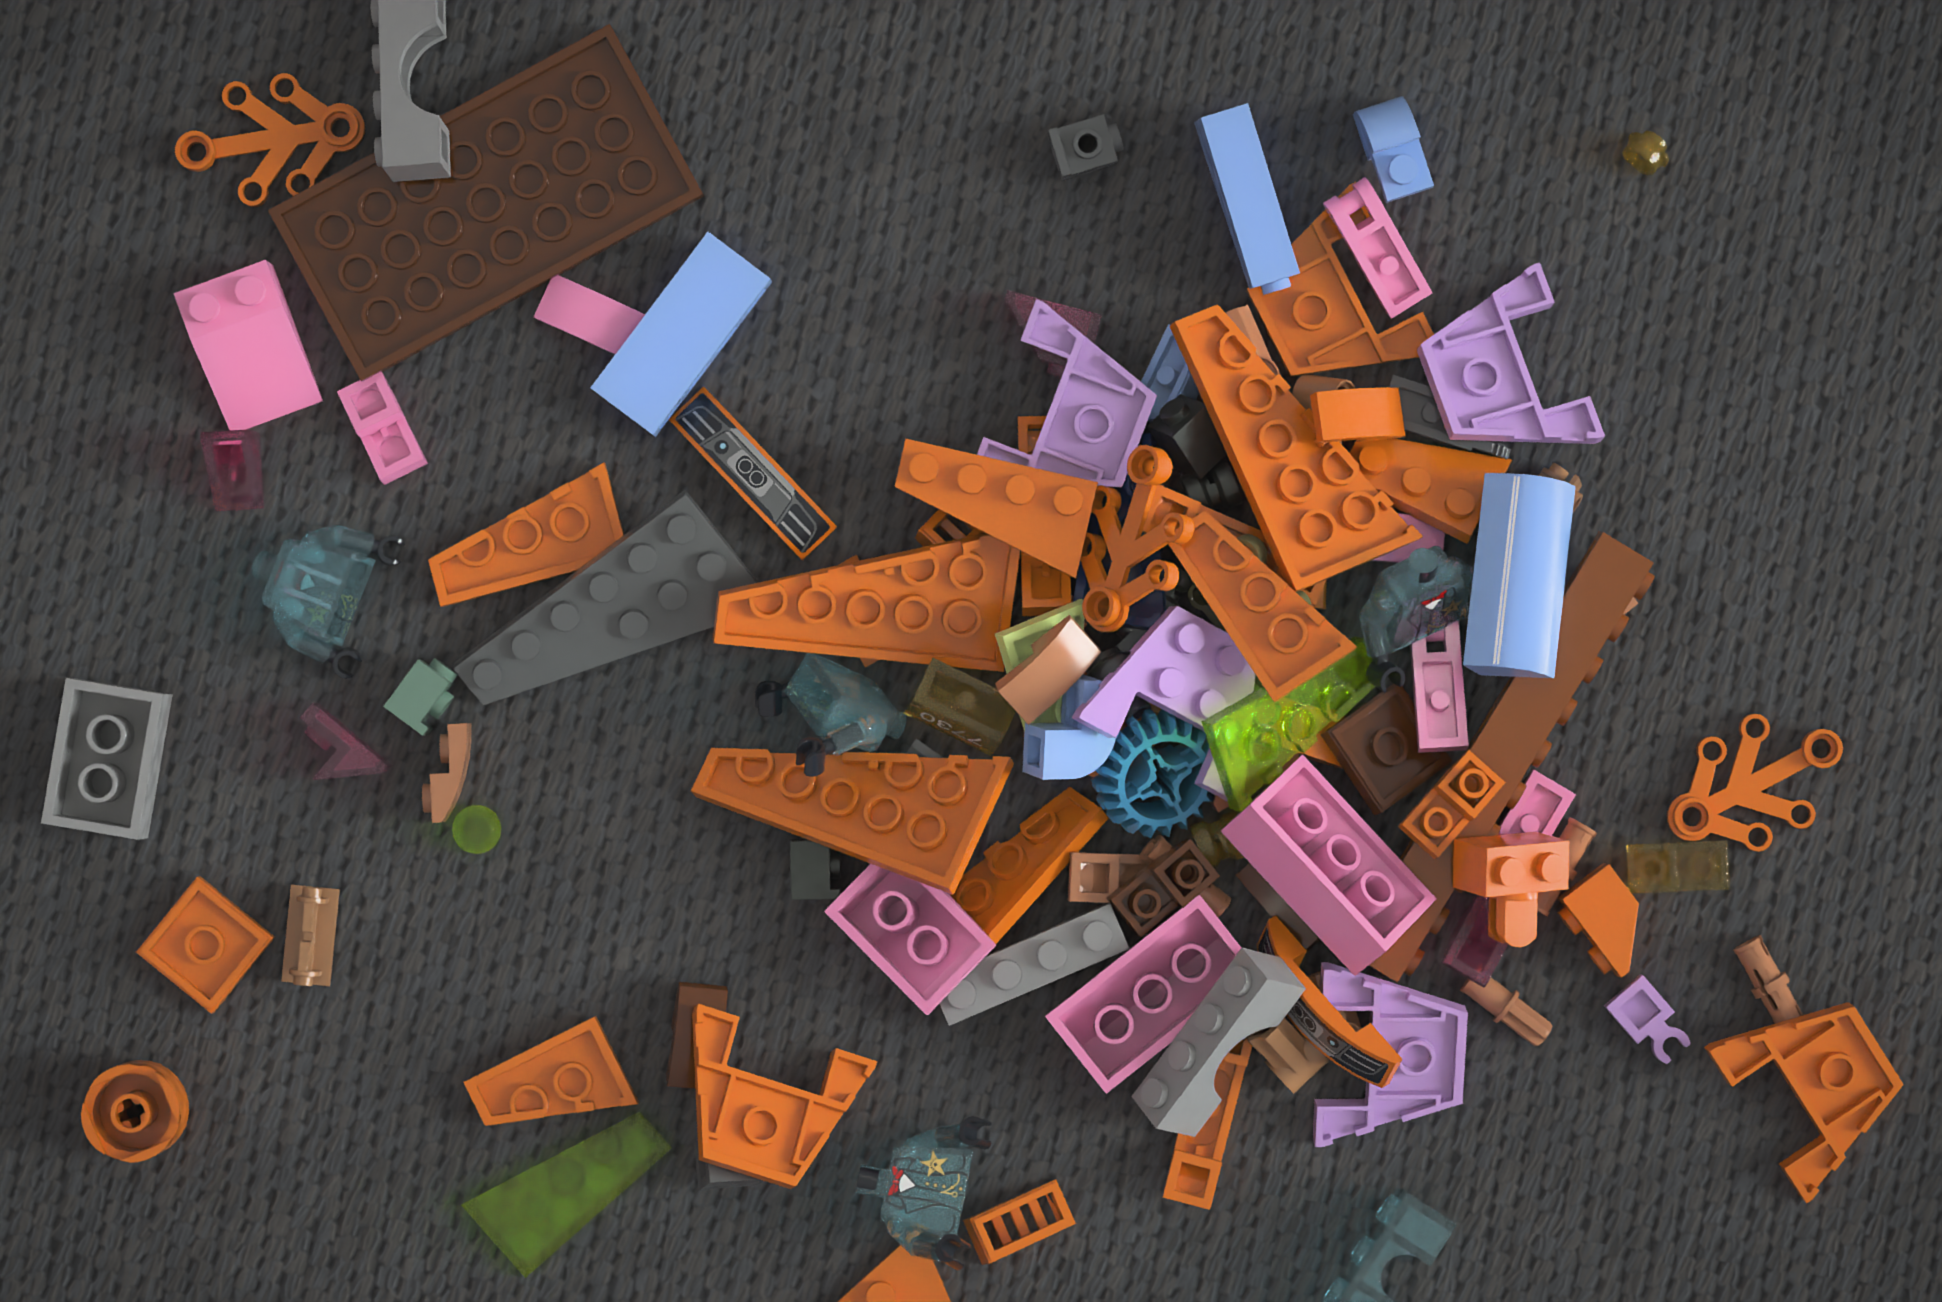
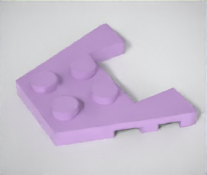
(1484, 378)
(1094, 412)
(1181, 669)
(1423, 1031)

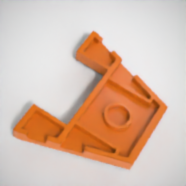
(1319, 318)
(1832, 1072)
(759, 1122)

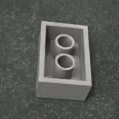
(106, 758)

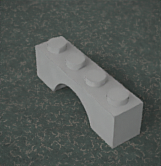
(411, 140)
(1036, 962)
(1246, 998)

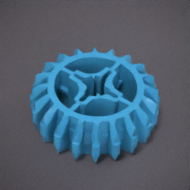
(1177, 771)

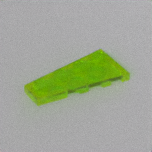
(1260, 736)
(556, 1198)

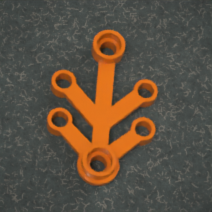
(279, 138)
(1128, 546)
(1745, 787)

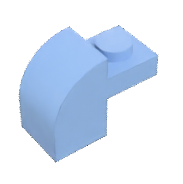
(1394, 147)
(1066, 747)

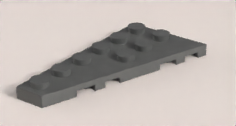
(627, 599)

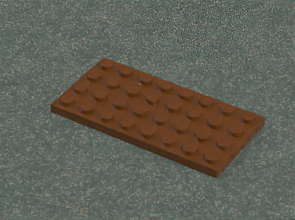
(536, 186)

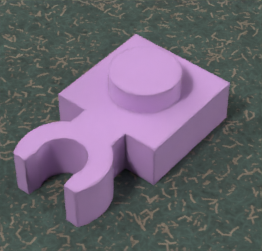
(1642, 1014)

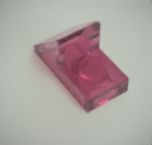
(352, 753)

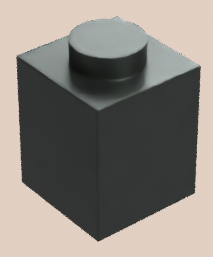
(1188, 436)

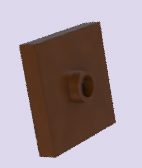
(1381, 749)

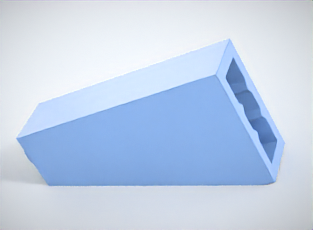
(1248, 198)

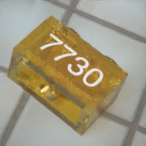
(960, 707)

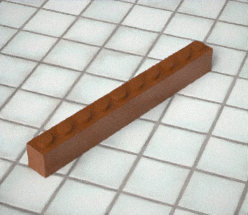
(1524, 716)

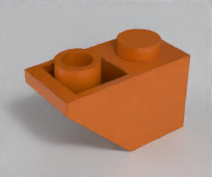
(1606, 915)

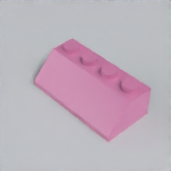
(1329, 865)
(1145, 994)

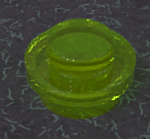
(476, 829)

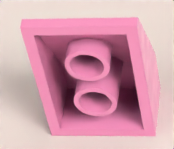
(249, 346)
(911, 933)

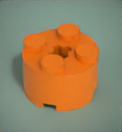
(127, 1138)

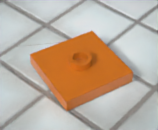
(205, 944)

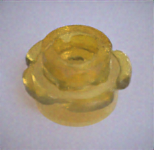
(1648, 146)

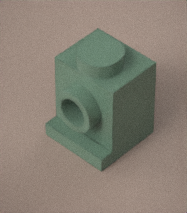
(423, 694)

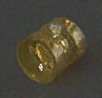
(1207, 833)

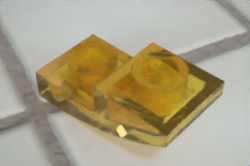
(1678, 866)

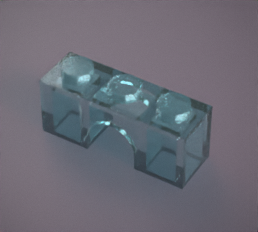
(1406, 1229)

